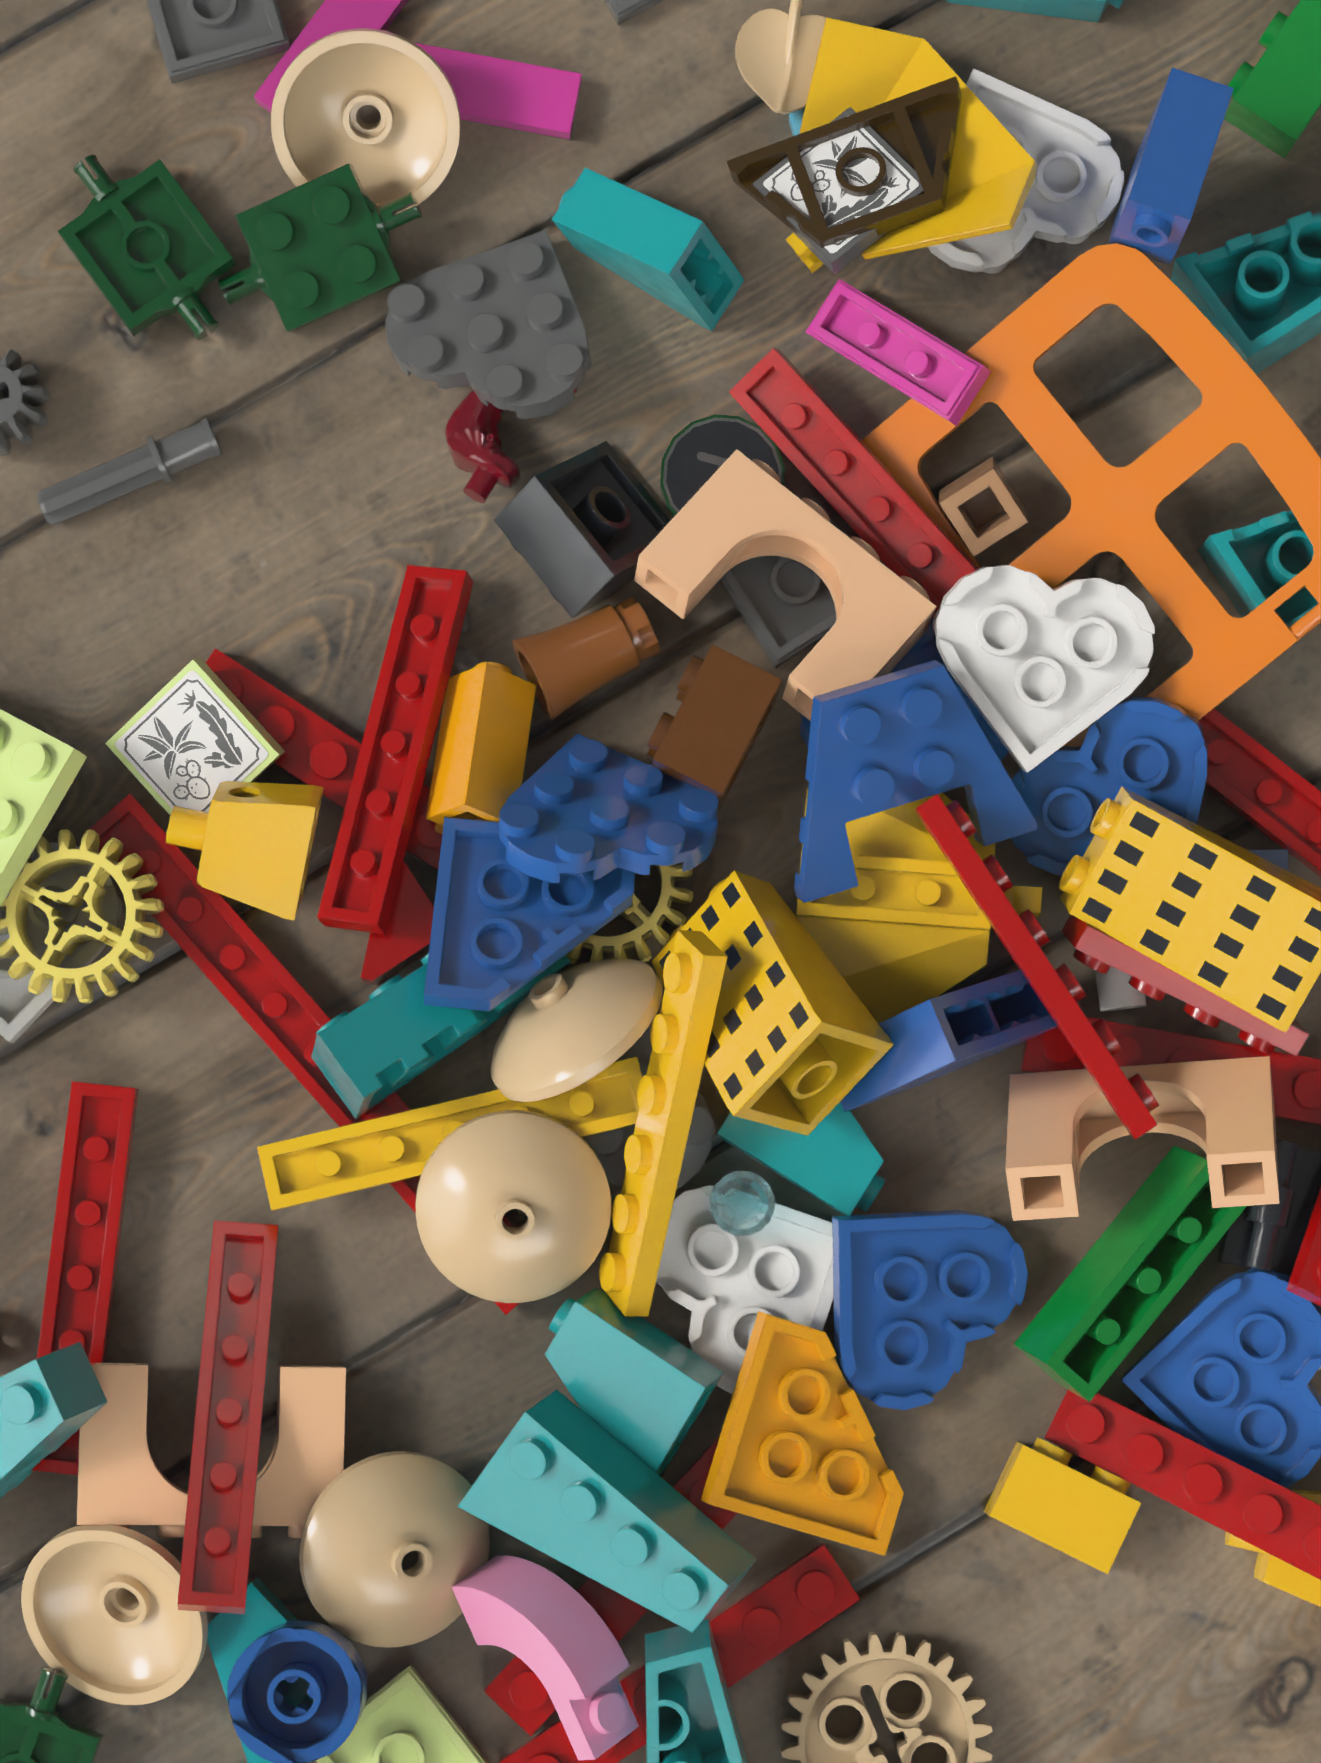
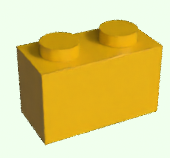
(1063, 1506)

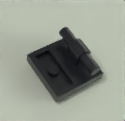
(1273, 1233)

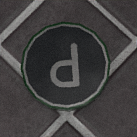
(703, 449)

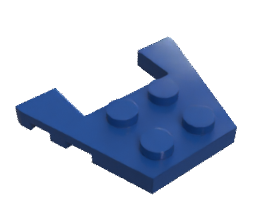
(889, 747)

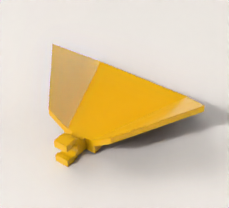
(988, 167)
(909, 920)

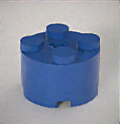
(258, 1696)

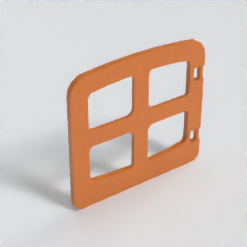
(1118, 505)

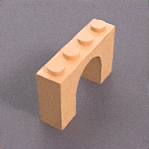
(751, 515)
(1214, 1103)
(126, 1487)

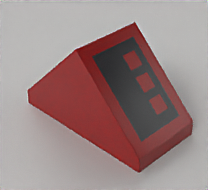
(406, 933)

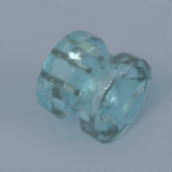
(739, 1204)

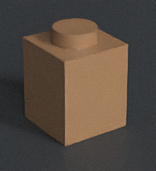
(983, 506)

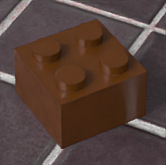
(716, 723)

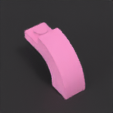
(561, 1641)

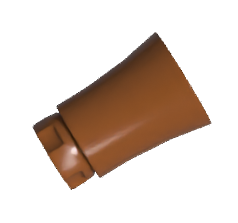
(585, 654)

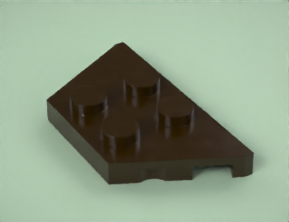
(915, 125)

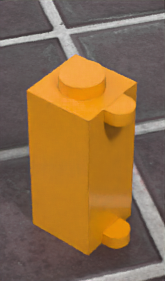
(480, 744)

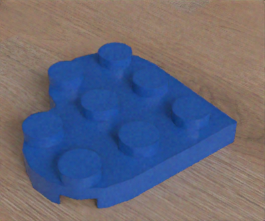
(1134, 745)
(604, 813)
(915, 1295)
(1241, 1375)

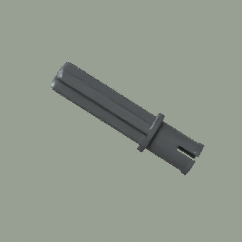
(129, 472)

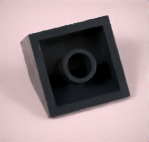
(583, 527)

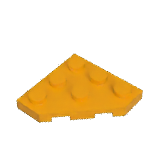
(802, 1444)

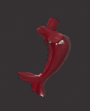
(477, 448)

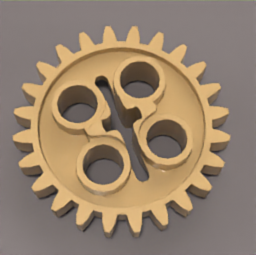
(939, 1718)

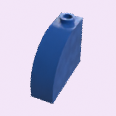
(1171, 166)
(952, 1034)

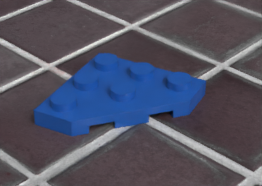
(503, 927)

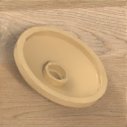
(320, 126)
(574, 1027)
(505, 1165)
(365, 1529)
(98, 1631)

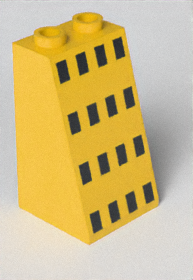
(1199, 906)
(785, 1020)

